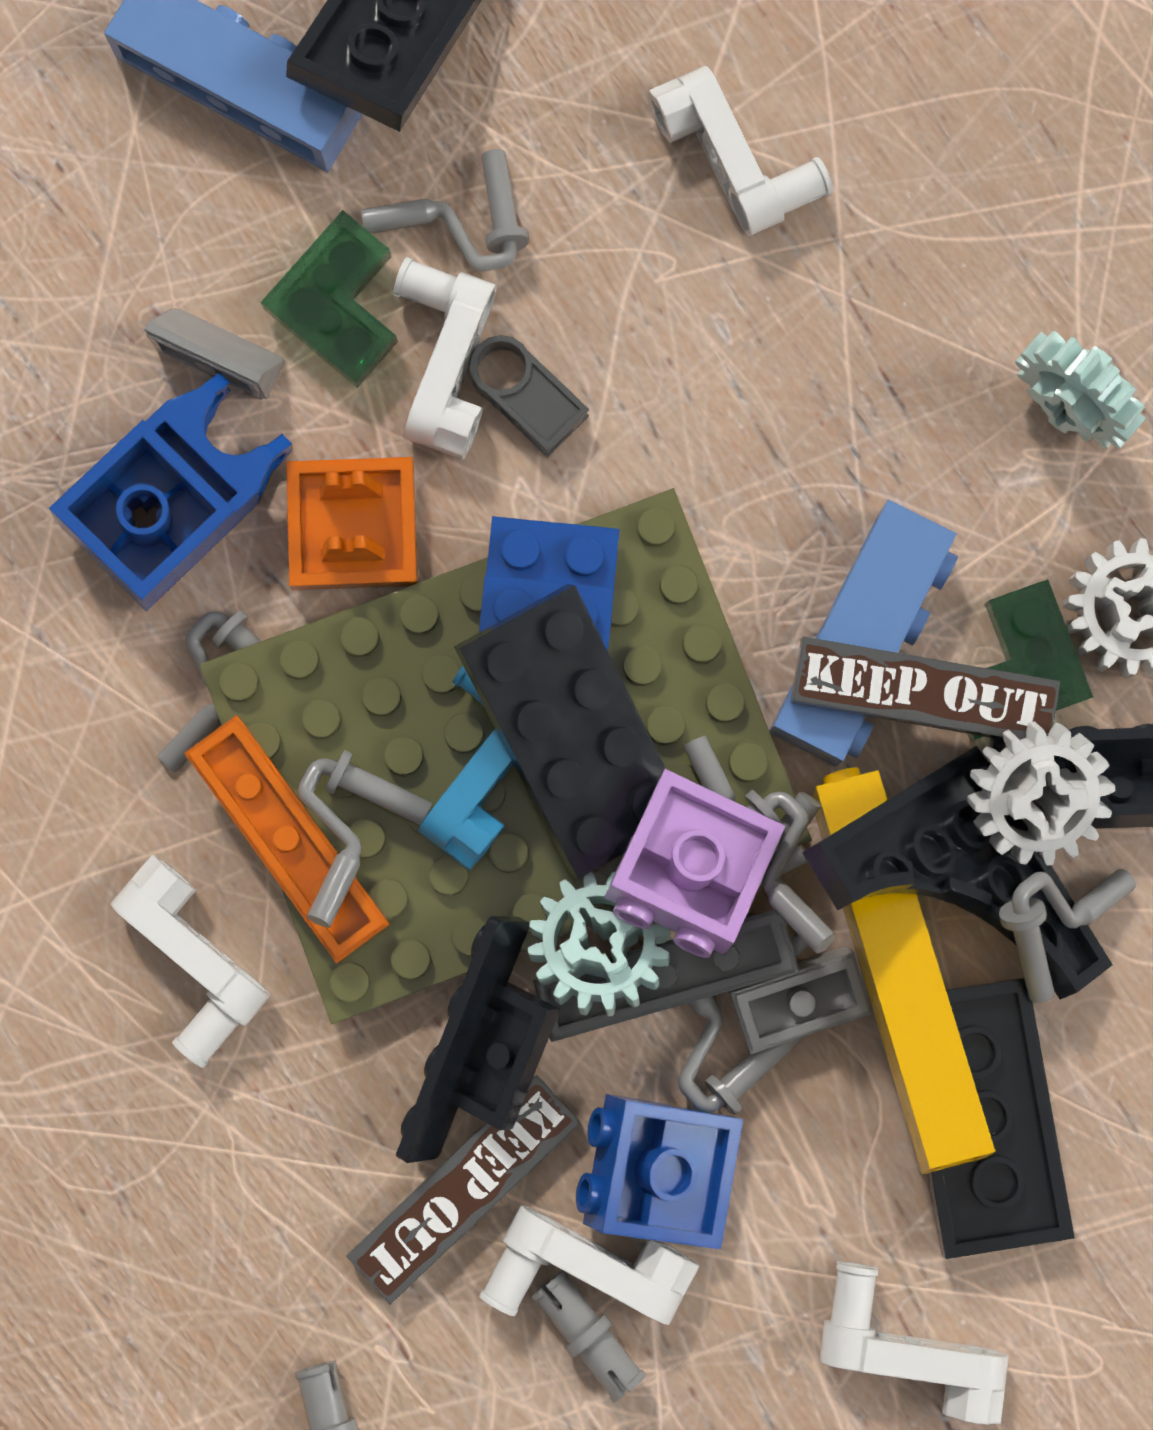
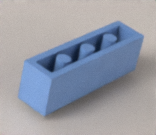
(232, 72)
(877, 611)

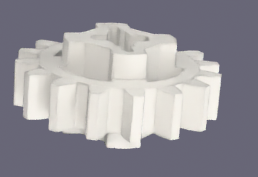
(1109, 598)
(1019, 777)

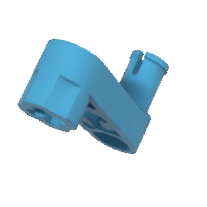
(457, 820)

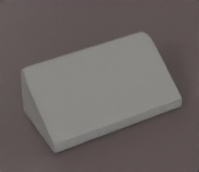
(215, 351)
(802, 1003)

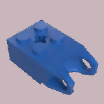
(179, 473)

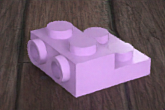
(693, 865)

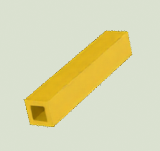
(909, 1000)

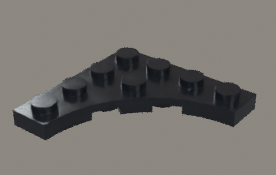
(931, 848)

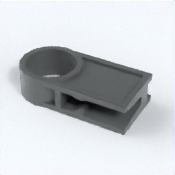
(536, 405)

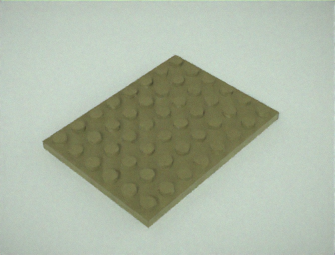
(385, 692)

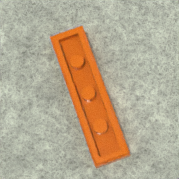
(282, 833)

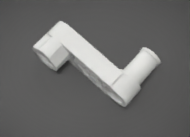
(699, 106)
(437, 414)
(151, 907)
(650, 1285)
(971, 1373)

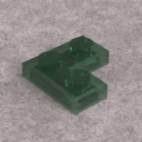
(319, 302)
(1037, 642)

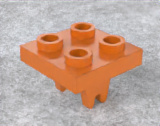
(351, 523)

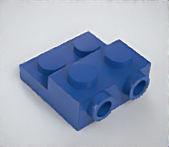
(540, 557)
(659, 1172)

